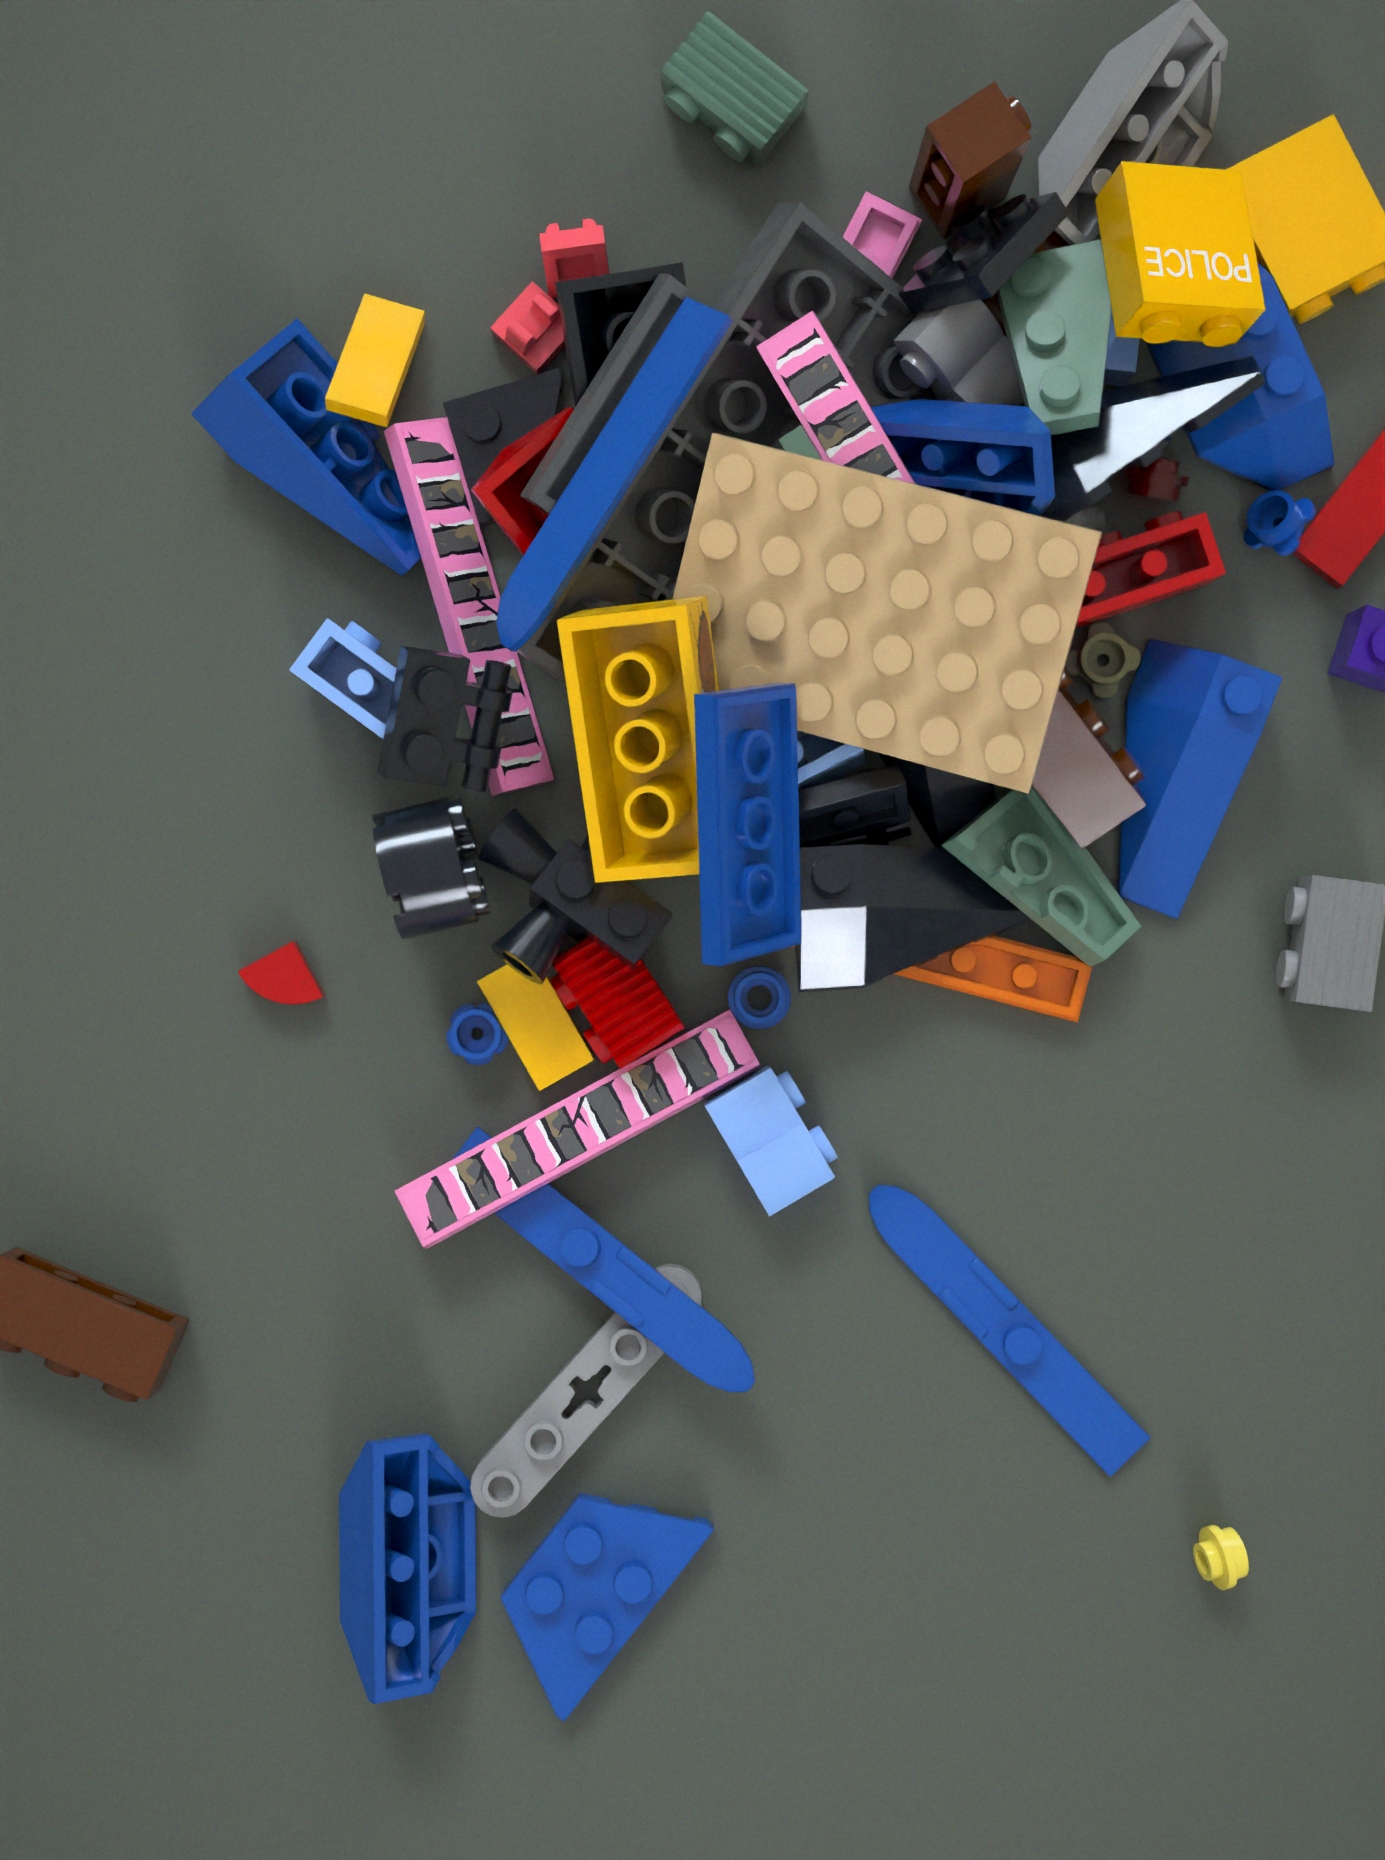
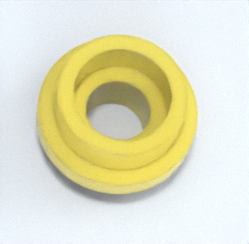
(1221, 1556)

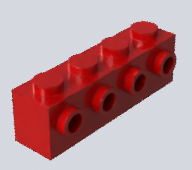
(1151, 566)

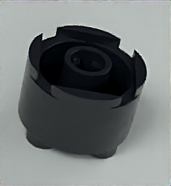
(427, 867)

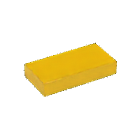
(375, 360)
(536, 1025)

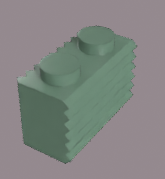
(732, 90)

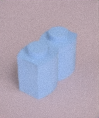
(771, 1139)

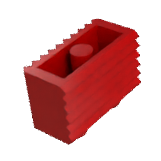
(620, 1002)

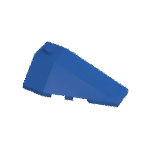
(278, 428)
(1192, 734)

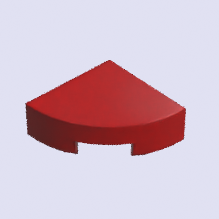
(283, 976)

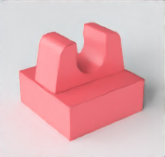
(573, 253)
(531, 328)

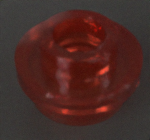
(1157, 479)

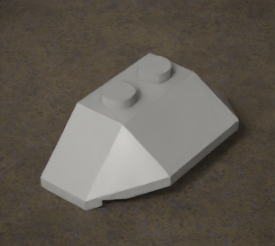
(1143, 104)

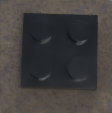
(982, 252)

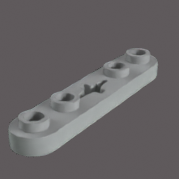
(544, 1434)

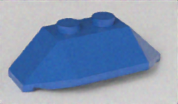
(1280, 428)
(974, 450)
(405, 1564)

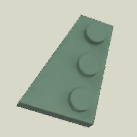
(1059, 332)
(1045, 874)

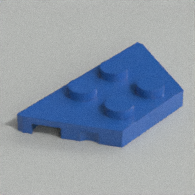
(594, 1588)

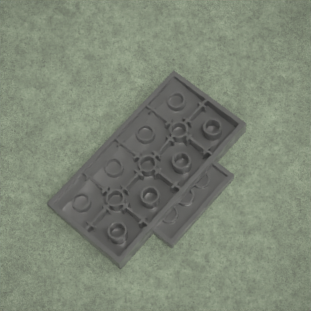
(786, 273)

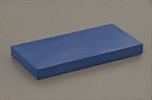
(748, 821)

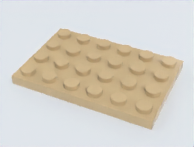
(889, 606)

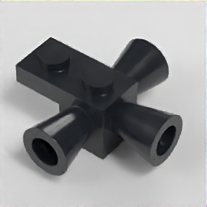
(567, 902)

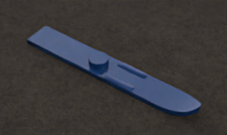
(608, 470)
(627, 1284)
(1006, 1327)

